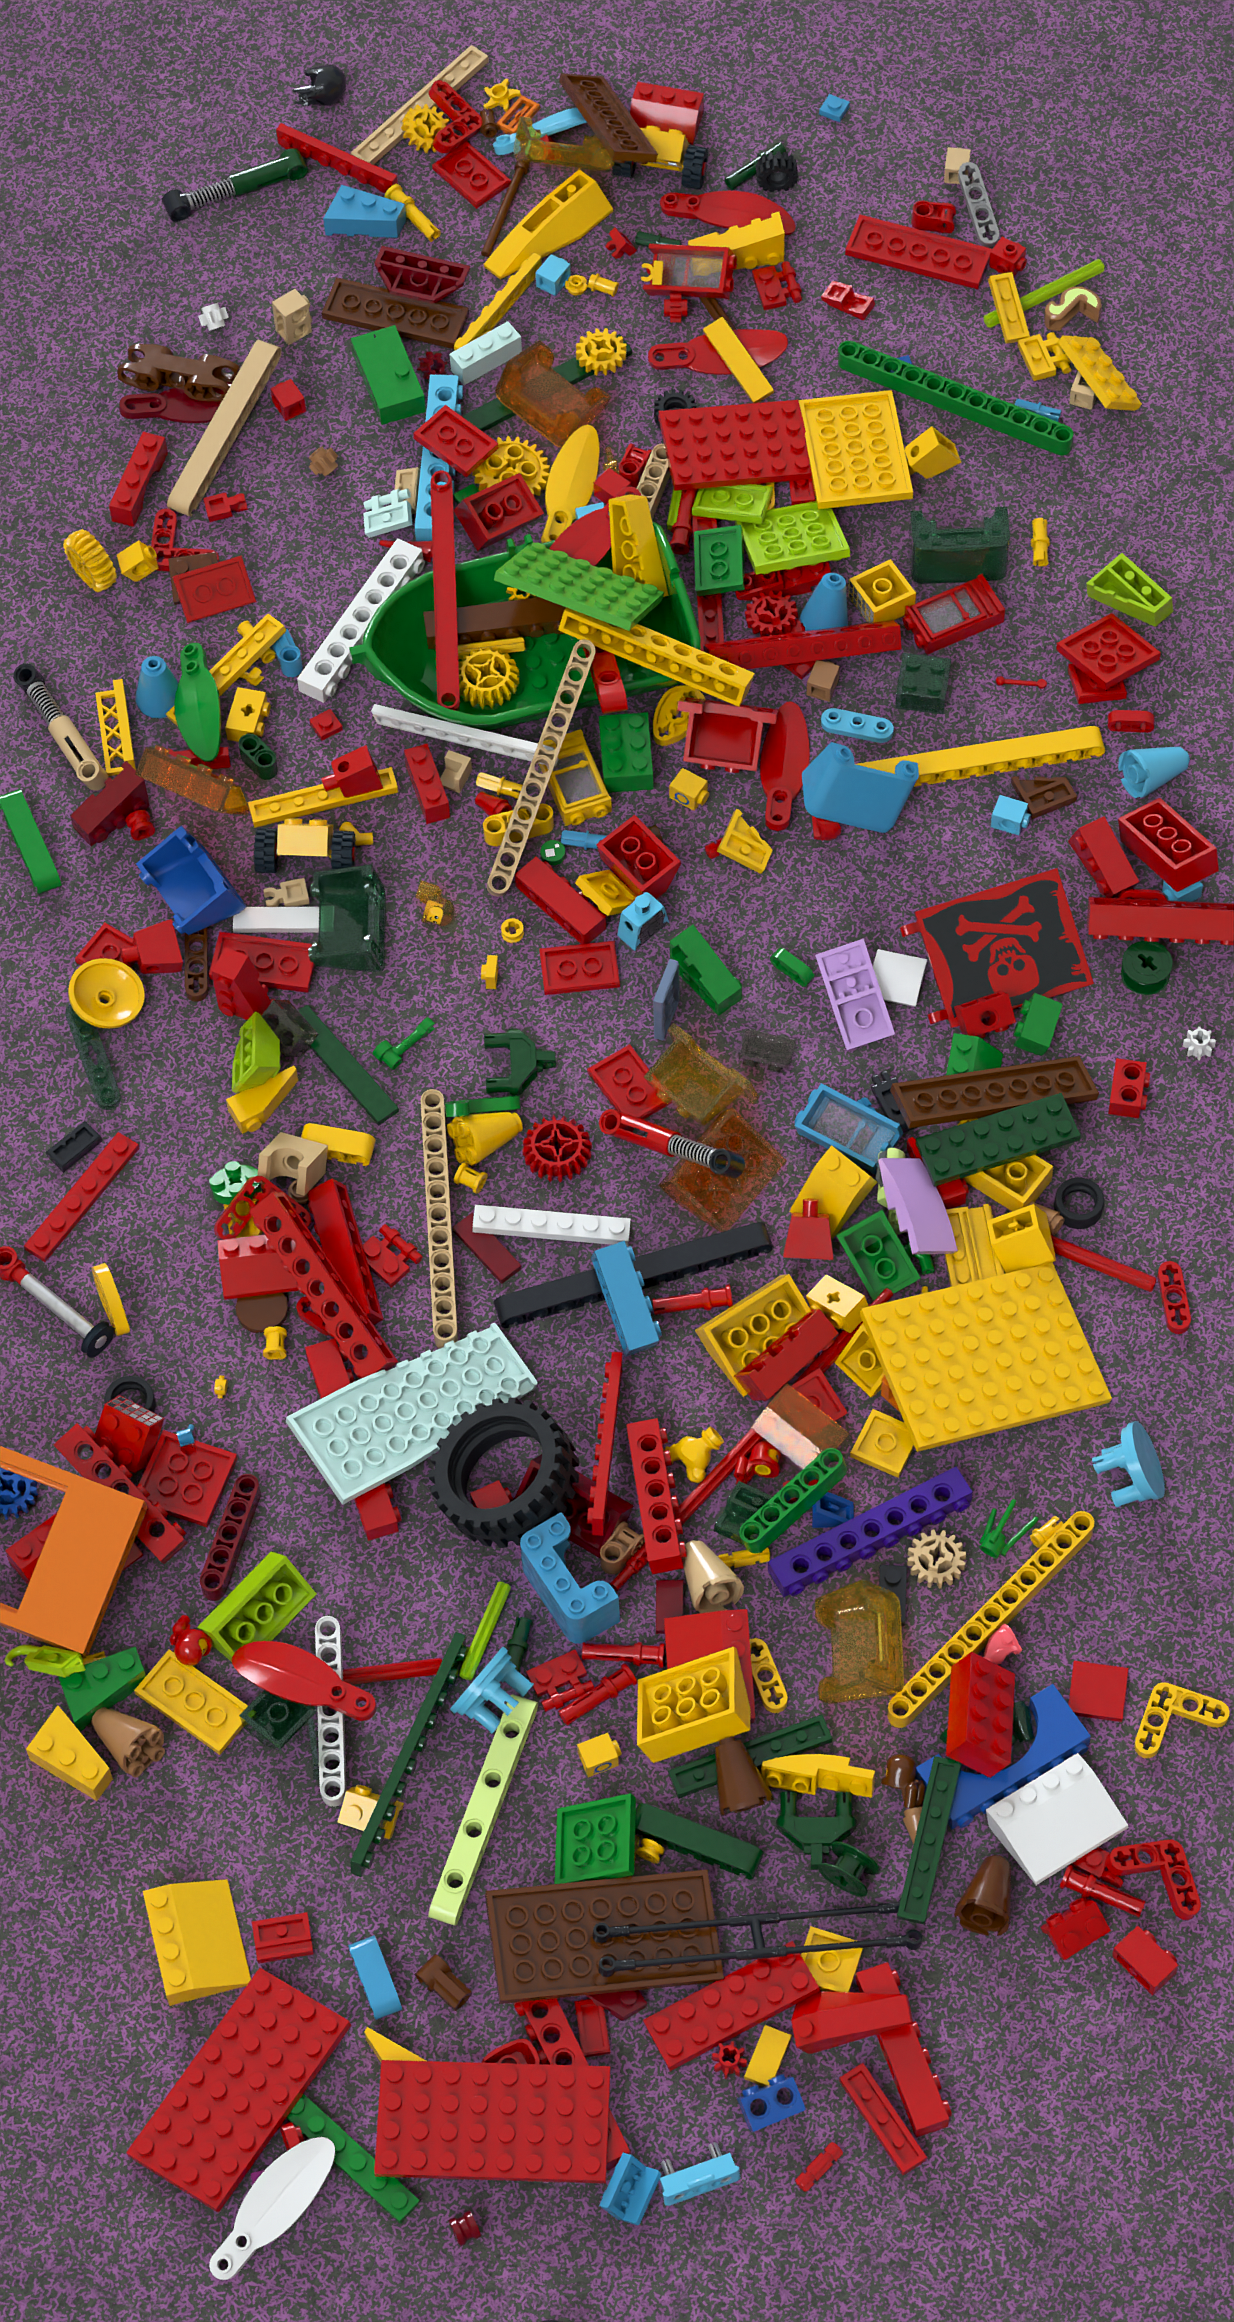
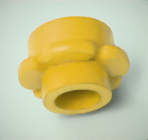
(576, 289)

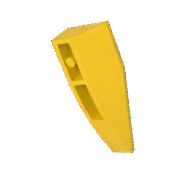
(552, 224)

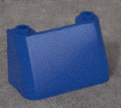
(190, 882)

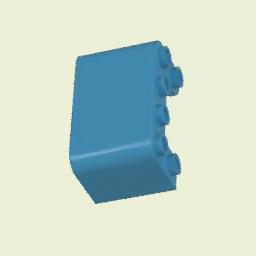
(576, 1611)

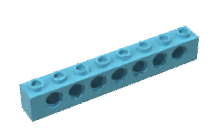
(442, 391)

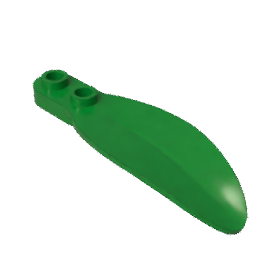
(198, 704)

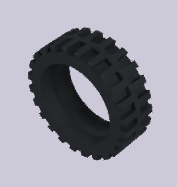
(477, 1435)

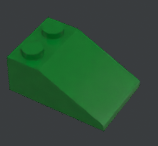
(878, 1255)

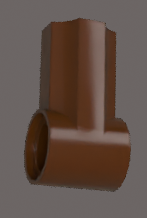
(447, 1986)

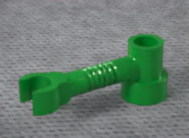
(391, 1055)

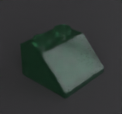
(275, 1719)

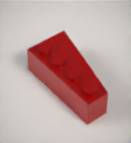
(787, 1356)

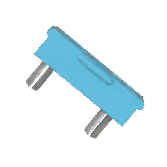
(698, 2178)

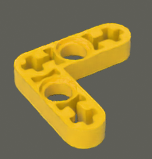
(765, 1662)
(1174, 1705)

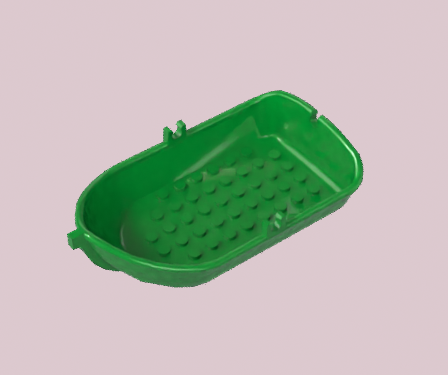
(399, 654)

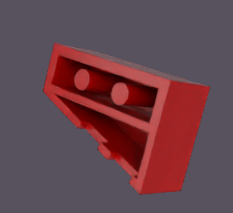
(1103, 858)
(238, 986)

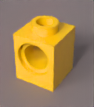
(137, 561)

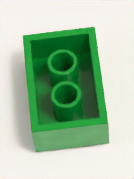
(626, 752)

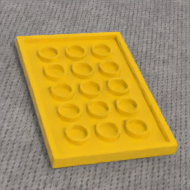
(855, 449)

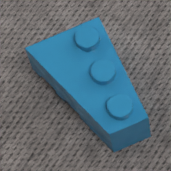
(364, 214)

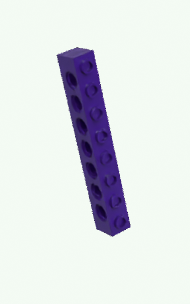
(948, 1484)

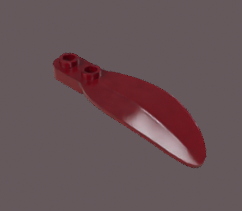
(169, 405)

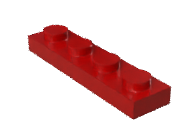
(882, 2119)

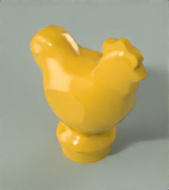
(696, 1453)

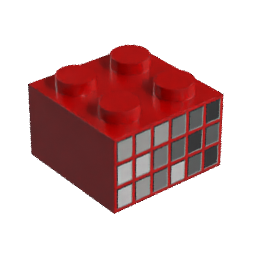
(128, 1432)

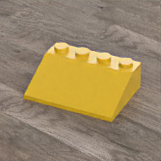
(752, 1325)
(692, 1705)
(196, 1939)

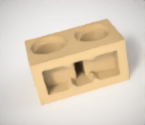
(292, 316)

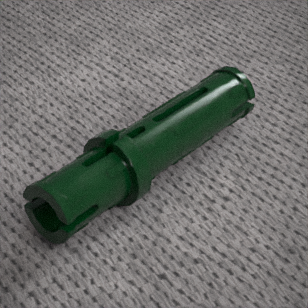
(749, 170)

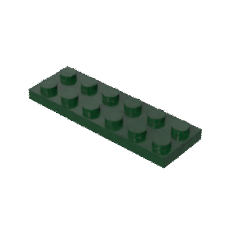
(997, 1139)

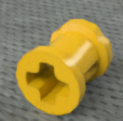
(470, 1178)
(275, 1343)

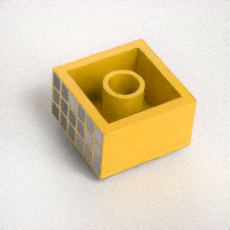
(881, 593)

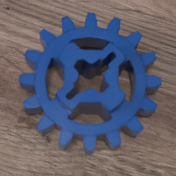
(13, 1503)

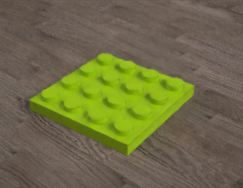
(794, 538)

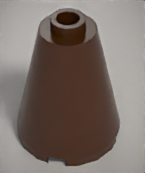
(738, 1778)
(987, 1898)

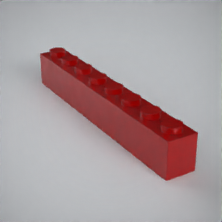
(329, 1376)

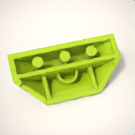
(255, 1055)

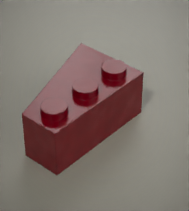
(109, 809)

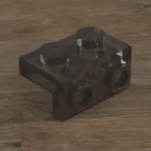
(767, 1050)

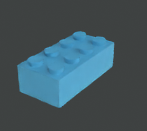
(625, 1298)

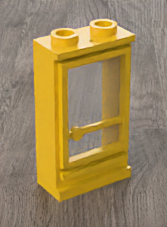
(577, 782)

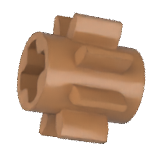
(323, 461)

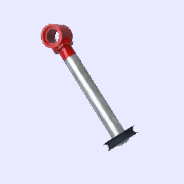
(95, 1337)

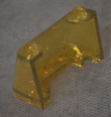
(532, 151)
(863, 1642)

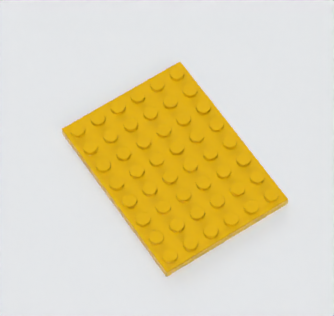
(984, 1356)

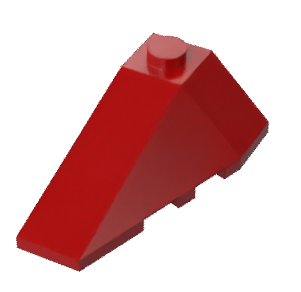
(844, 2017)

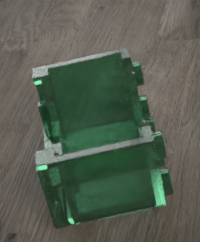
(960, 552)

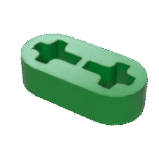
(792, 967)

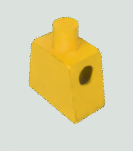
(931, 454)

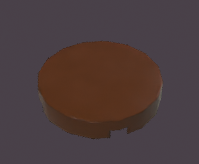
(261, 1311)

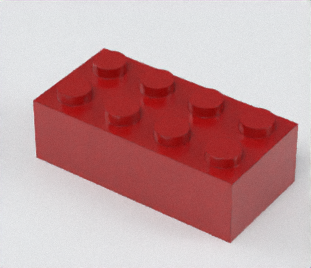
(1168, 844)
(980, 1714)

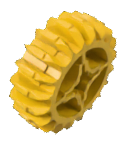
(89, 560)
(490, 685)

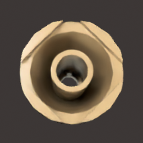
(709, 1579)

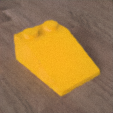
(837, 1186)

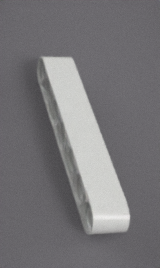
(334, 1723)

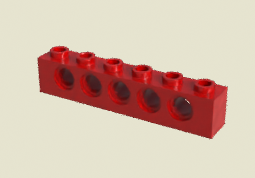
(71, 1446)
(668, 1555)

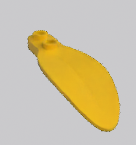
(571, 480)

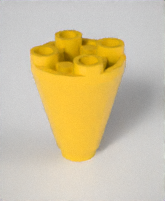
(482, 1134)

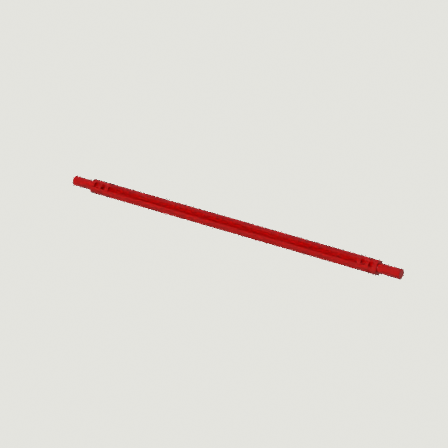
(743, 1447)

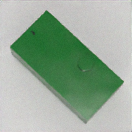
(388, 375)

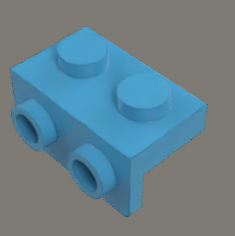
(630, 2190)

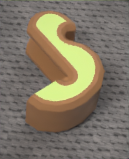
(1071, 302)

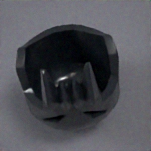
(326, 86)

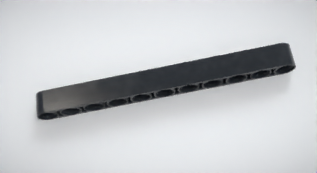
(654, 1267)

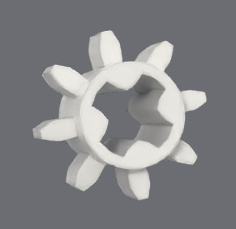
(213, 316)
(1196, 1049)

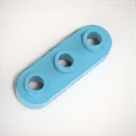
(867, 730)

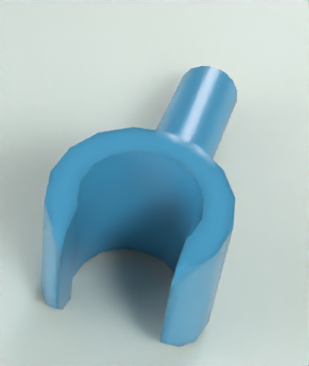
(185, 1436)

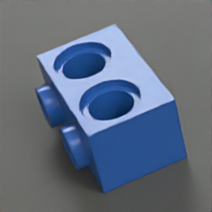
(773, 2110)

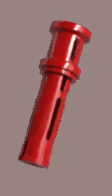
(682, 527)
(706, 1299)
(636, 1653)
(608, 1688)
(1091, 1887)

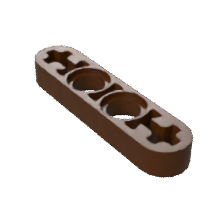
(196, 957)

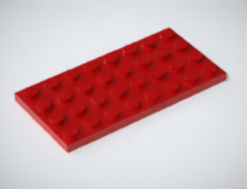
(238, 2089)
(493, 2121)

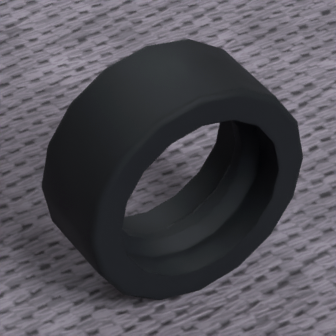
(1084, 1185)
(132, 1382)

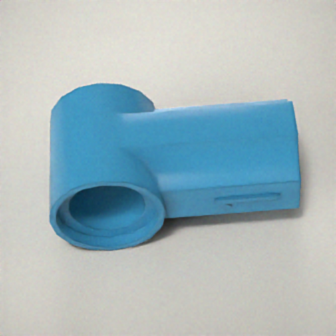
(288, 655)

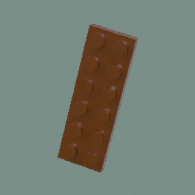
(377, 309)

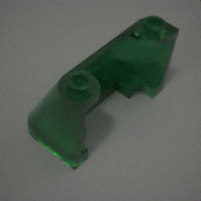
(350, 919)

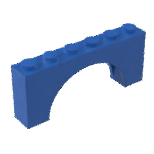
(1057, 1739)

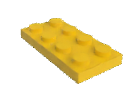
(1100, 373)
(193, 1702)

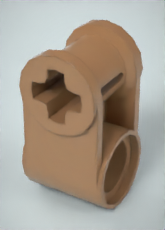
(621, 1544)

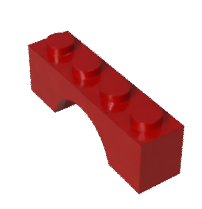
(130, 493)

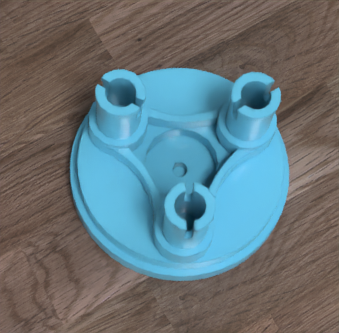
(1140, 1461)
(487, 1687)

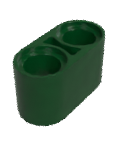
(258, 756)

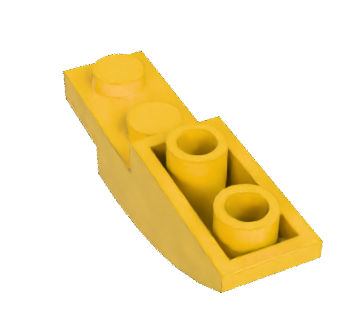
(813, 1771)

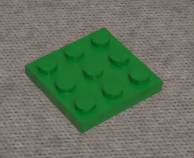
(596, 1840)

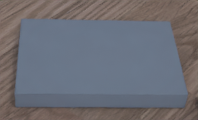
(666, 1000)

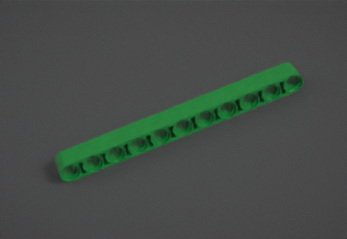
(955, 398)

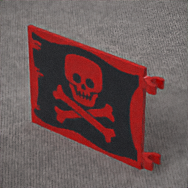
(1003, 940)

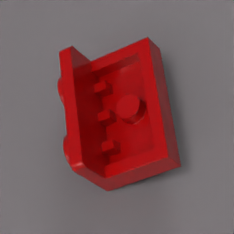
(1075, 1927)

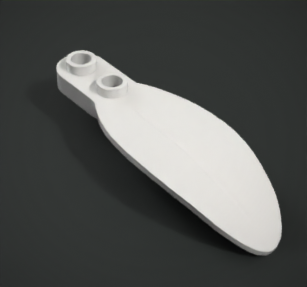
(275, 2202)

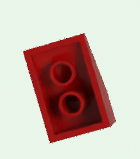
(497, 511)

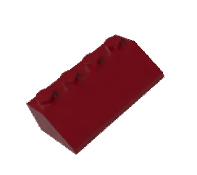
(577, 1512)

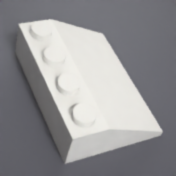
(1056, 1819)

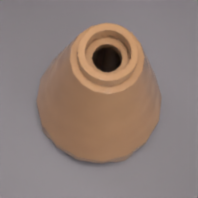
(129, 1740)

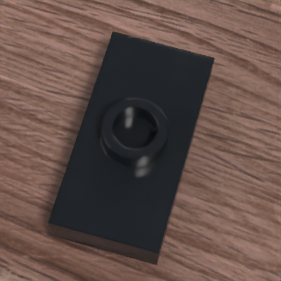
(74, 1146)

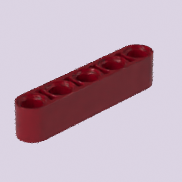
(230, 1548)

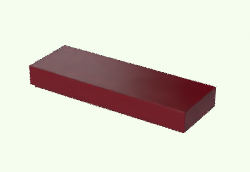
(487, 1250)

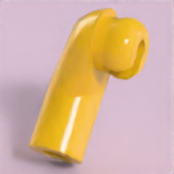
(361, 838)

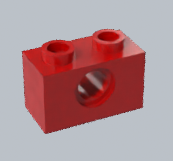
(970, 1014)

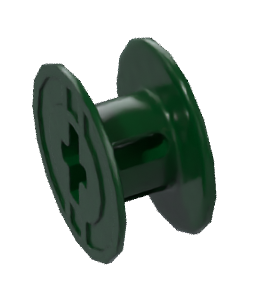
(1146, 967)
(849, 1868)

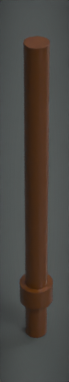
(520, 171)

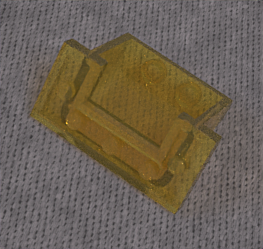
(696, 1080)

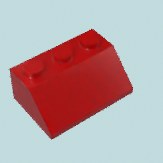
(667, 109)
(639, 858)
(252, 1268)

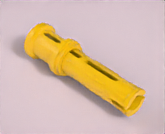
(413, 213)

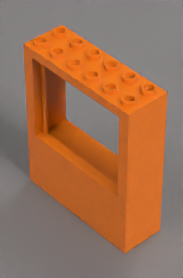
(78, 1558)

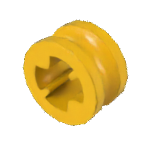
(512, 938)
(650, 1850)

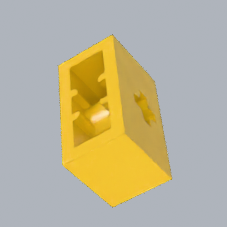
(247, 714)
(838, 1303)

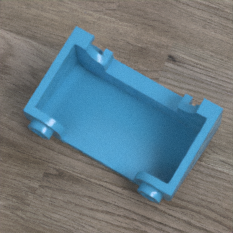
(854, 793)

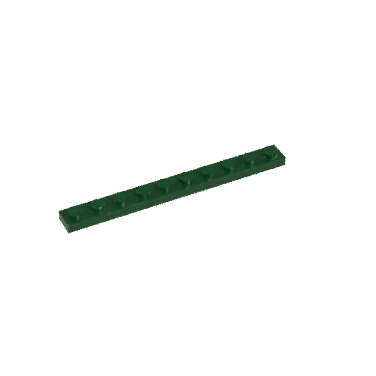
(406, 1761)

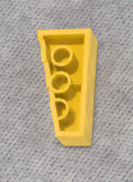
(634, 541)

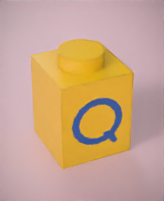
(689, 789)
(599, 1754)

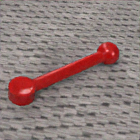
(1041, 683)

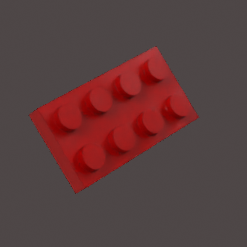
(278, 962)

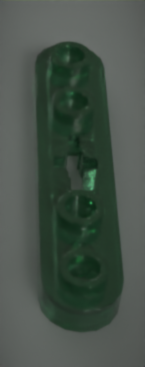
(101, 1075)

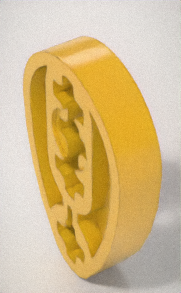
(664, 714)
(110, 1299)

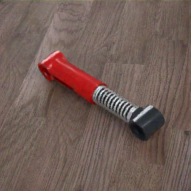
(670, 1143)

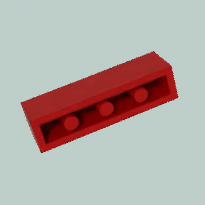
(560, 901)

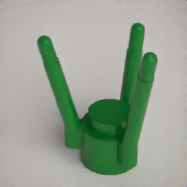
(994, 1542)

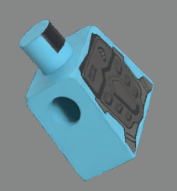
(645, 917)

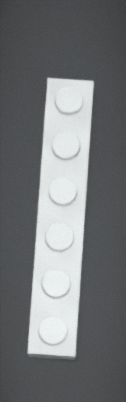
(550, 1225)

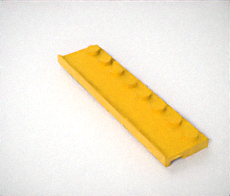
(975, 1253)

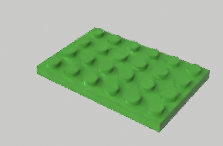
(579, 586)

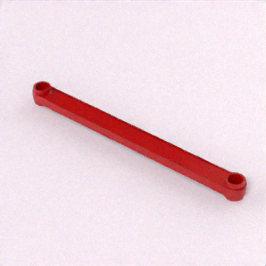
(445, 590)

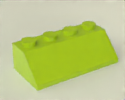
(258, 1606)

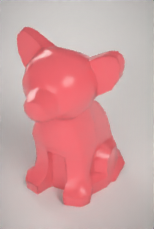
(1001, 1644)

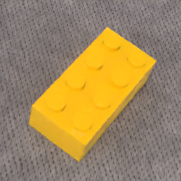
(1013, 1183)

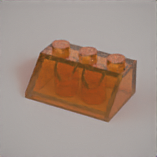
(798, 1427)

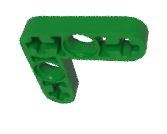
(465, 1107)

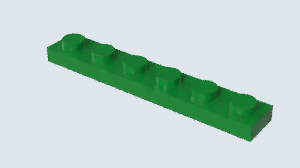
(354, 2160)

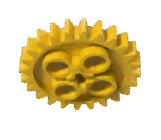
(510, 460)

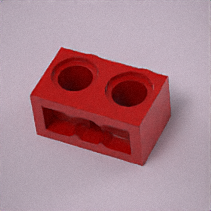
(1127, 1088)

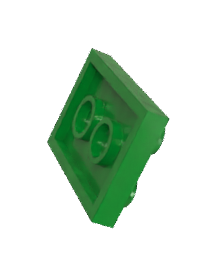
(719, 560)

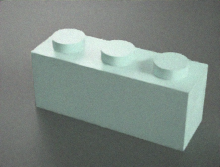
(485, 353)

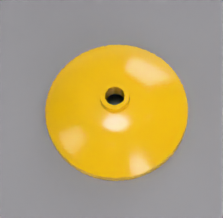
(107, 981)

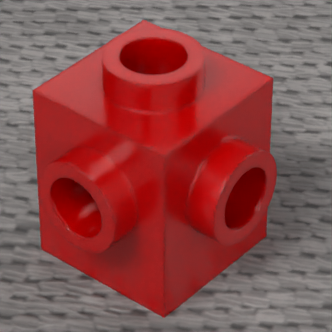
(1008, 257)

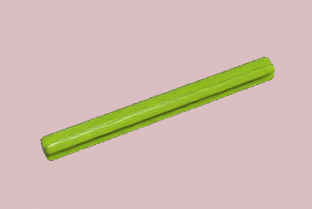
(1052, 289)

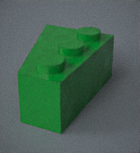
(705, 971)
(102, 1685)

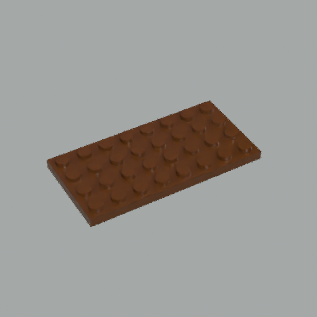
(547, 1943)

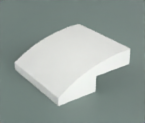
(899, 976)

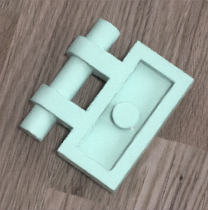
(390, 517)

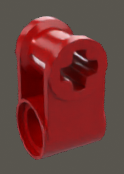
(931, 216)
(633, 464)

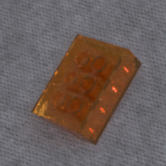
(192, 781)
(716, 1197)

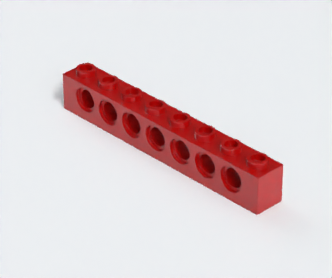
(809, 645)
(265, 1216)
(565, 2048)

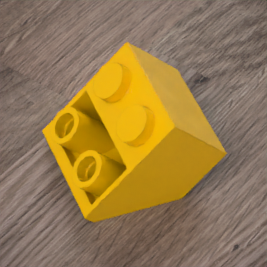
(1022, 1239)

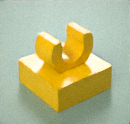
(656, 273)

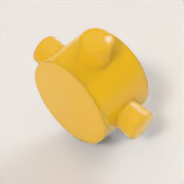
(220, 1386)

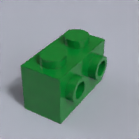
(1037, 1024)

